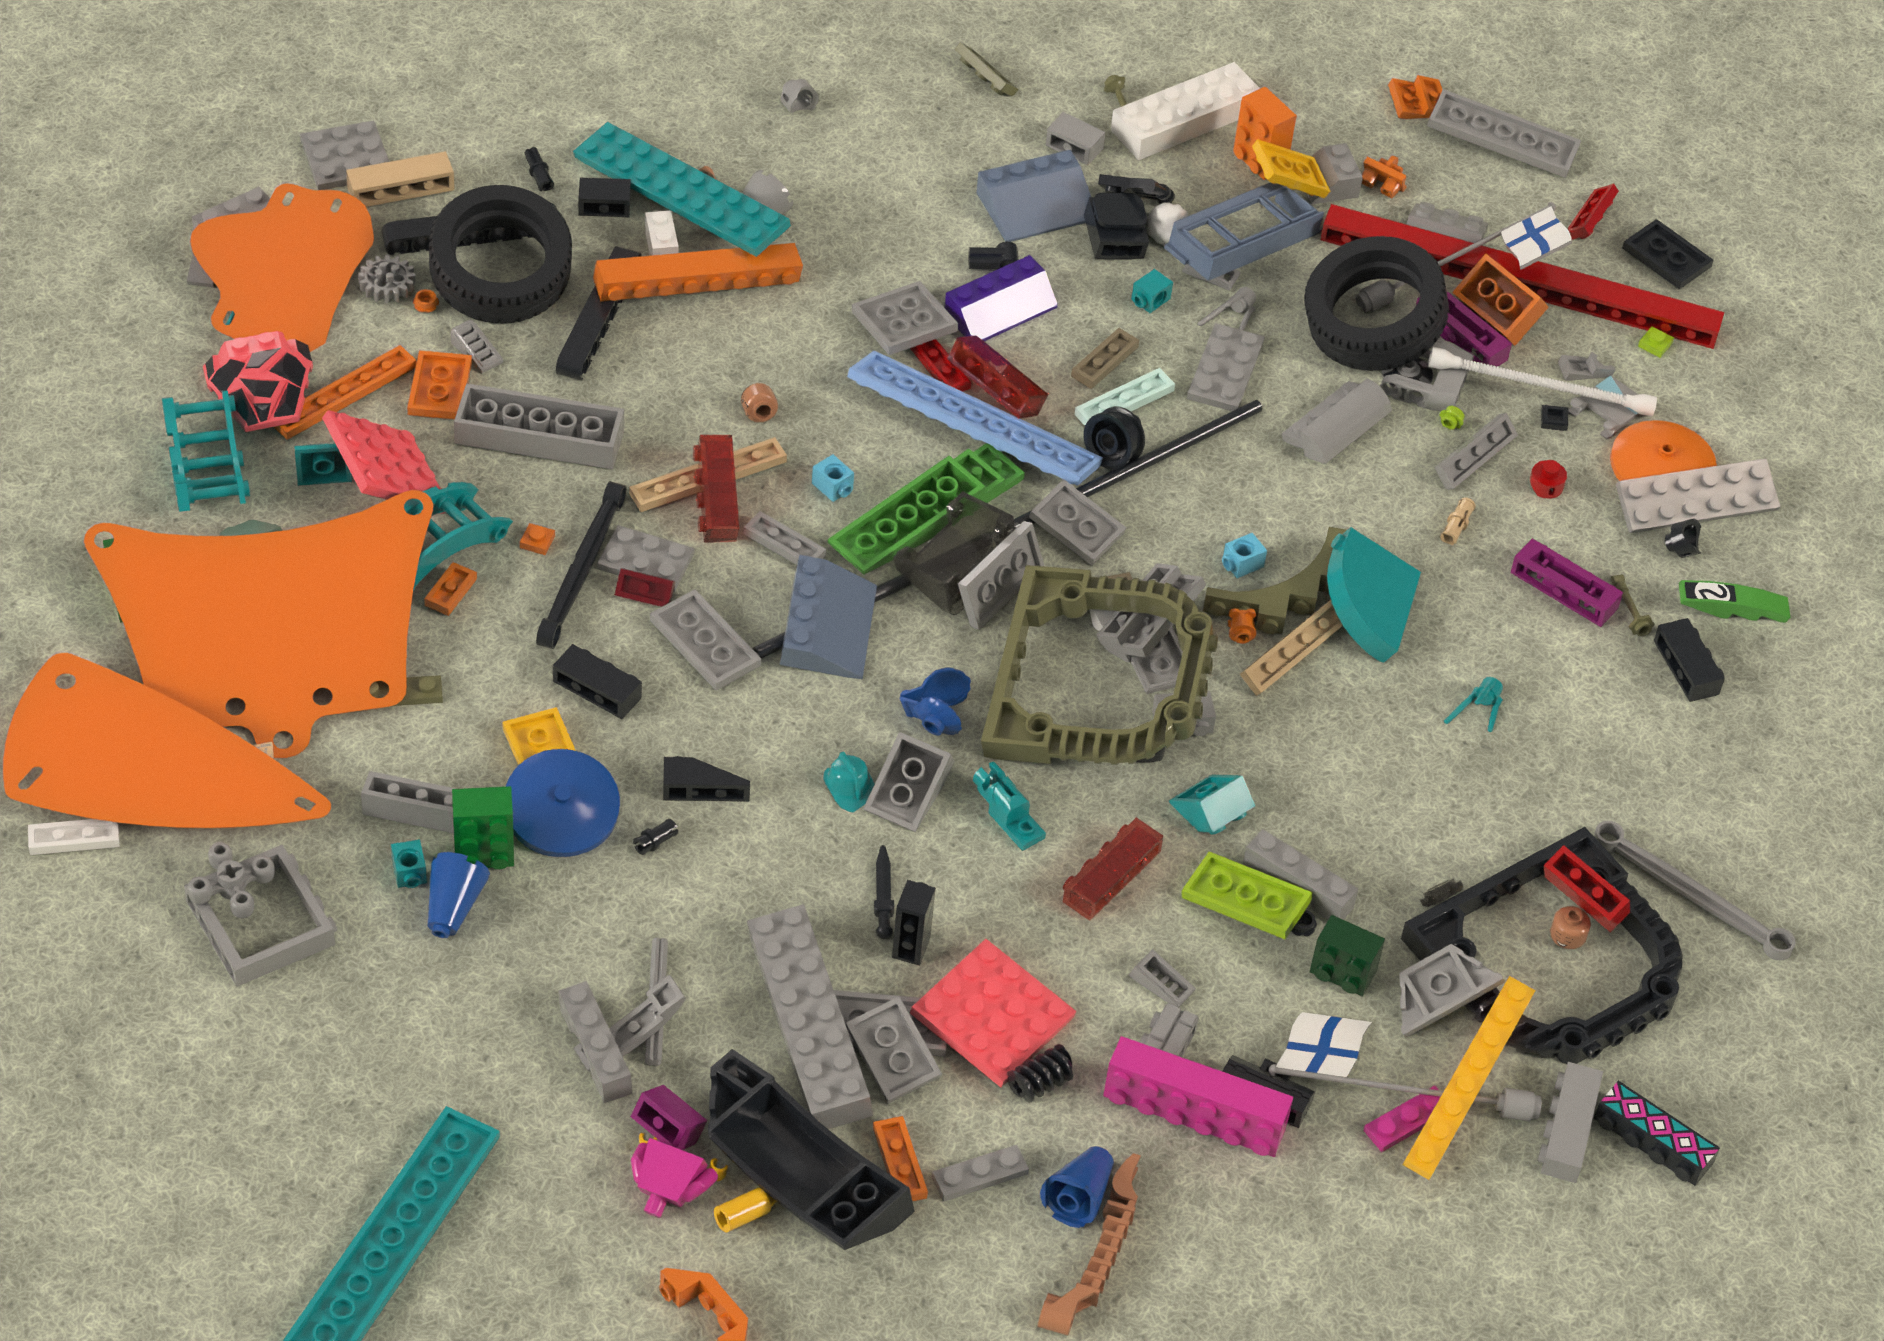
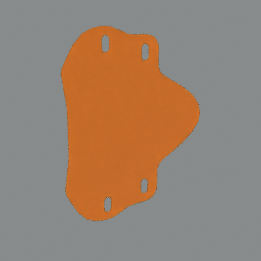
(284, 262)

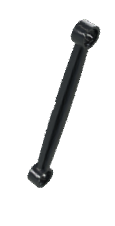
(550, 627)

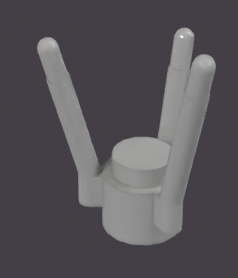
(1240, 302)

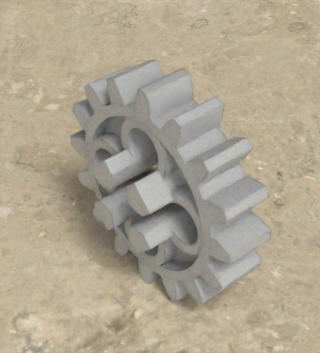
(397, 282)

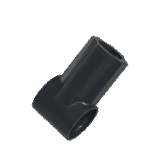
(992, 258)

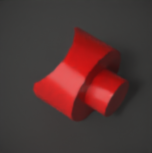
(1548, 475)

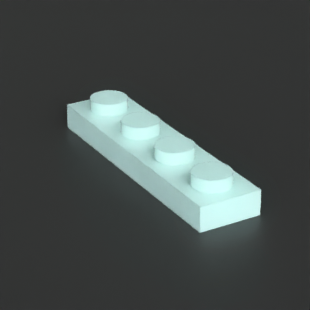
(1129, 396)

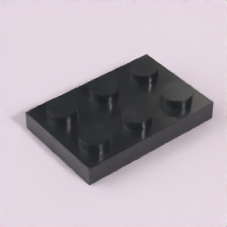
(1667, 254)

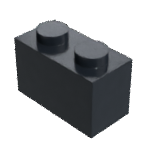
(604, 197)

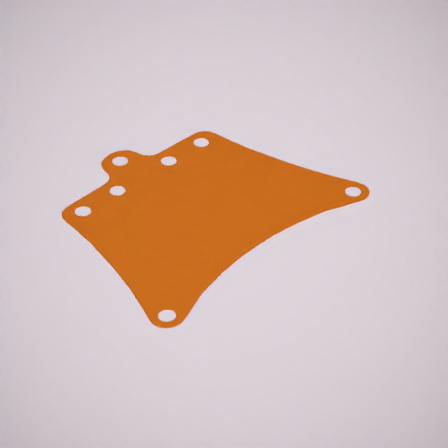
(271, 615)

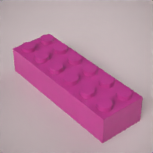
(1197, 1097)

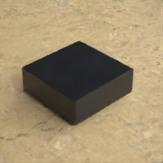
(1554, 417)

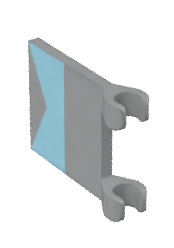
(1614, 413)

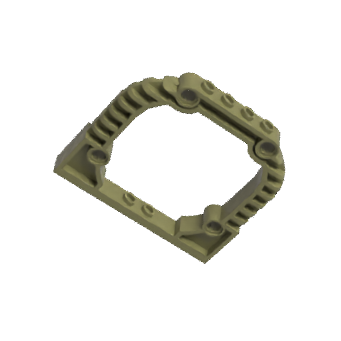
(1053, 592)

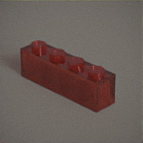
(997, 376)
(717, 488)
(1112, 868)

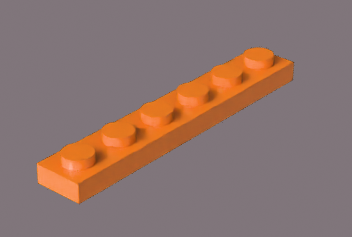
(350, 389)

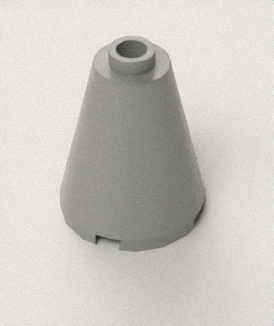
(768, 191)

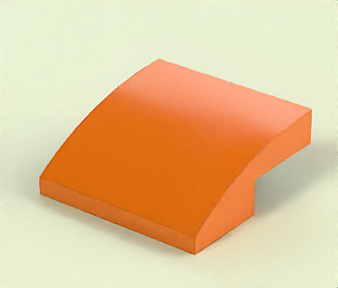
(1415, 98)

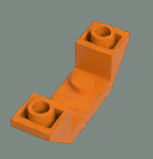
(686, 1285)

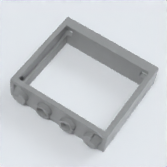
(279, 955)

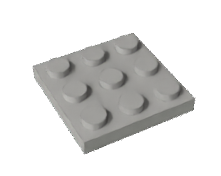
(342, 148)
(904, 317)

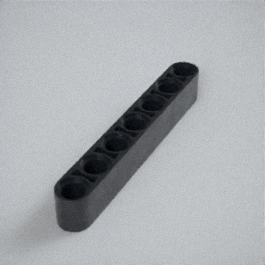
(414, 235)
(589, 329)

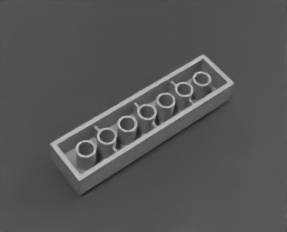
(810, 1017)

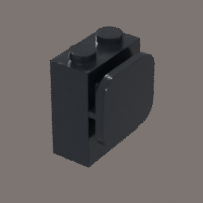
(1117, 226)

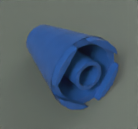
(453, 891)
(1078, 1187)

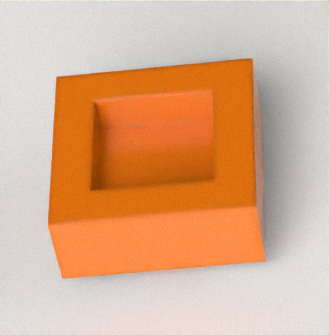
(537, 539)

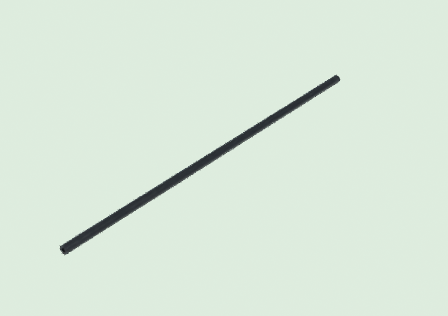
(1088, 489)

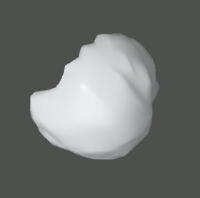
(1161, 221)

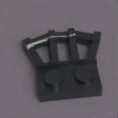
(1142, 187)

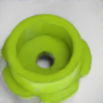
(1452, 417)

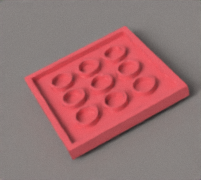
(379, 456)
(992, 1012)

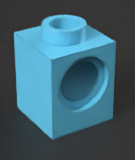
(833, 478)
(1244, 555)

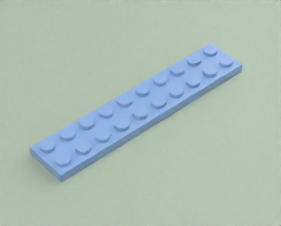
(975, 418)

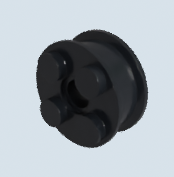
(1115, 436)

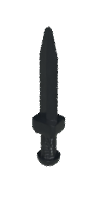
(883, 905)

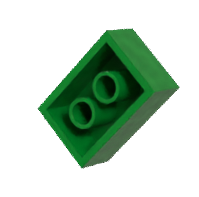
(484, 825)

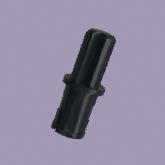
(539, 169)

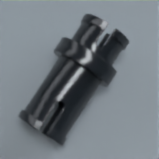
(652, 838)

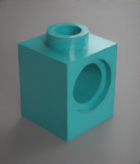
(1152, 291)
(409, 864)

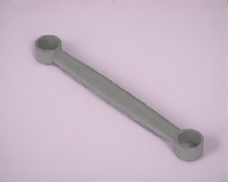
(1695, 891)

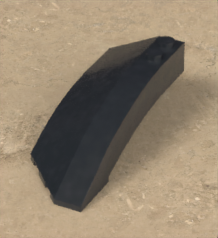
(800, 1158)

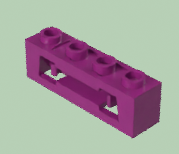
(1470, 331)
(1566, 582)

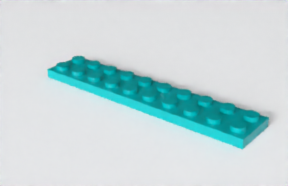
(683, 189)
(396, 1230)

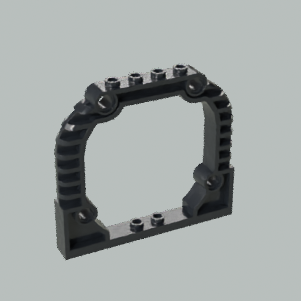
(1569, 1037)

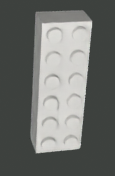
(1182, 111)

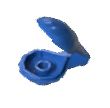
(932, 700)

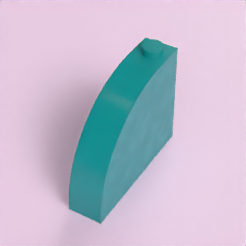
(1370, 592)

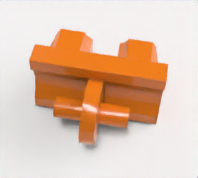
(1386, 172)

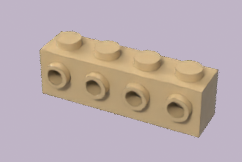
(399, 176)

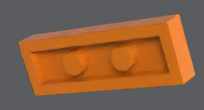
(900, 1155)

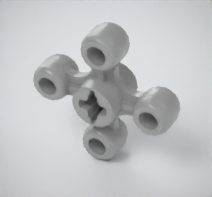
(231, 880)

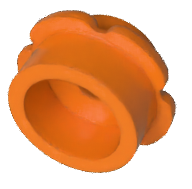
(425, 301)

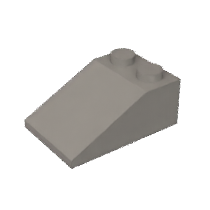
(909, 782)

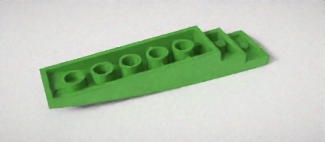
(920, 507)

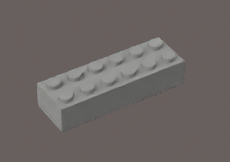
(539, 426)

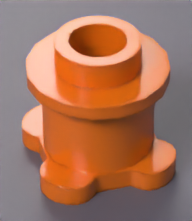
(1242, 625)

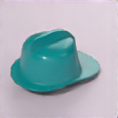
(849, 782)

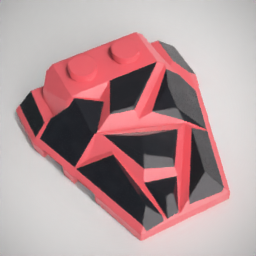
(263, 376)

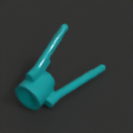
(1486, 694)

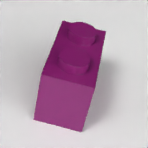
(668, 1118)

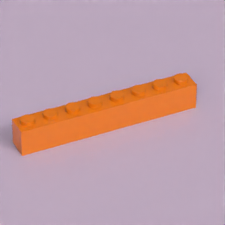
(696, 272)

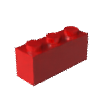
(1587, 888)

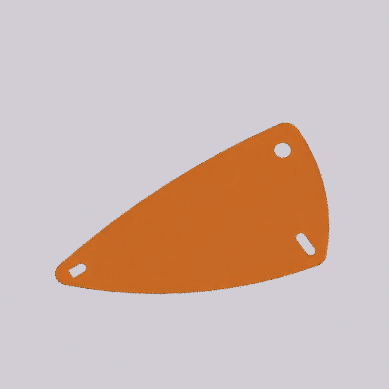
(141, 757)

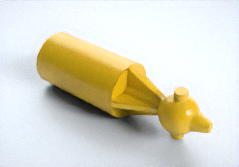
(743, 1209)

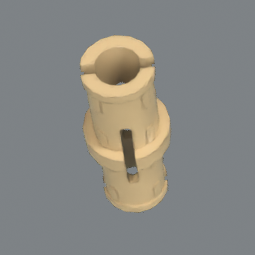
(1458, 521)

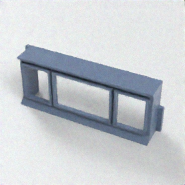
(1245, 251)

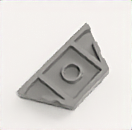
(1442, 986)

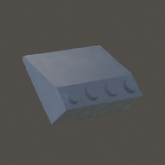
(1035, 195)
(828, 619)

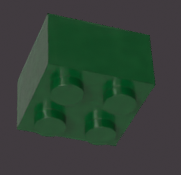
(1346, 955)

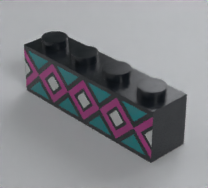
(1656, 1133)

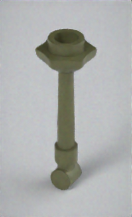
(1114, 85)
(1641, 624)

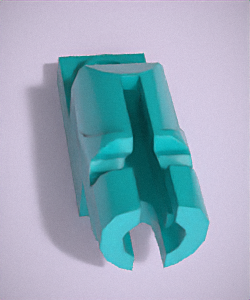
(1008, 806)

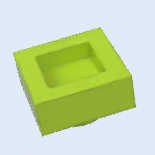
(1656, 342)

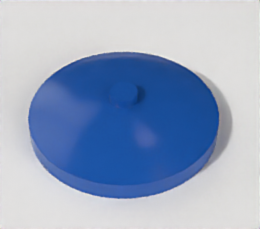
(563, 803)

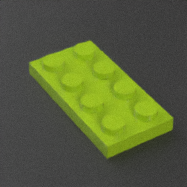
(1247, 895)

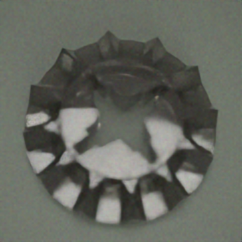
(1441, 892)

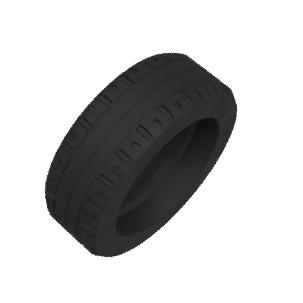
(500, 207)
(1370, 260)

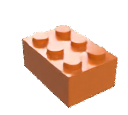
(1262, 118)
(1500, 299)

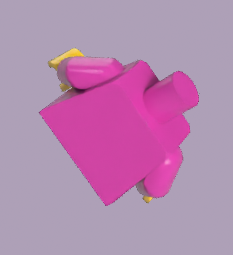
(671, 1174)

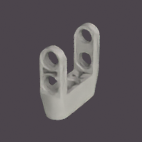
(1437, 396)

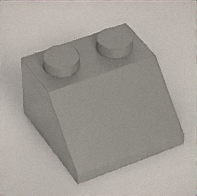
(1339, 173)

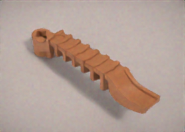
(1119, 1213)

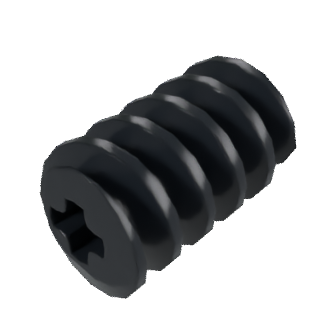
(1041, 1073)

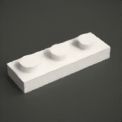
(72, 836)

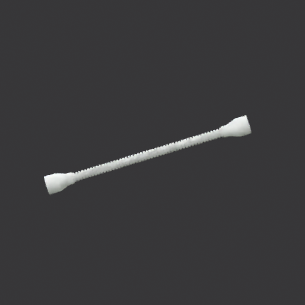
(1640, 403)

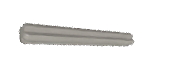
(657, 973)

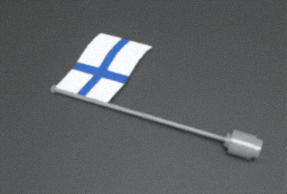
(1526, 239)
(1329, 1048)

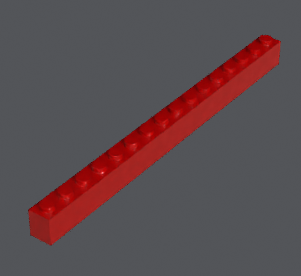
(1550, 282)

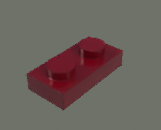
(644, 587)

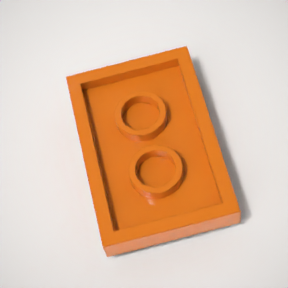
(438, 384)

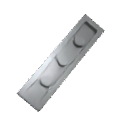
(1476, 451)

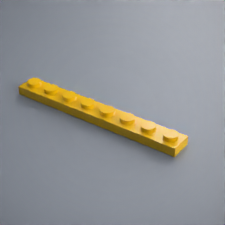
(1468, 1078)

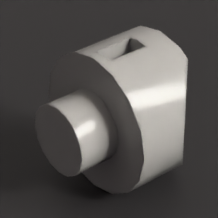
(796, 96)

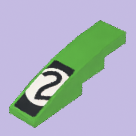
(1728, 599)

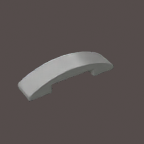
(644, 1020)

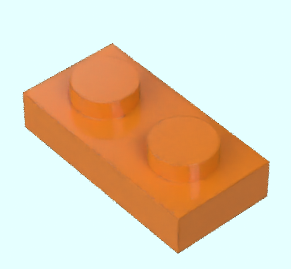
(450, 588)

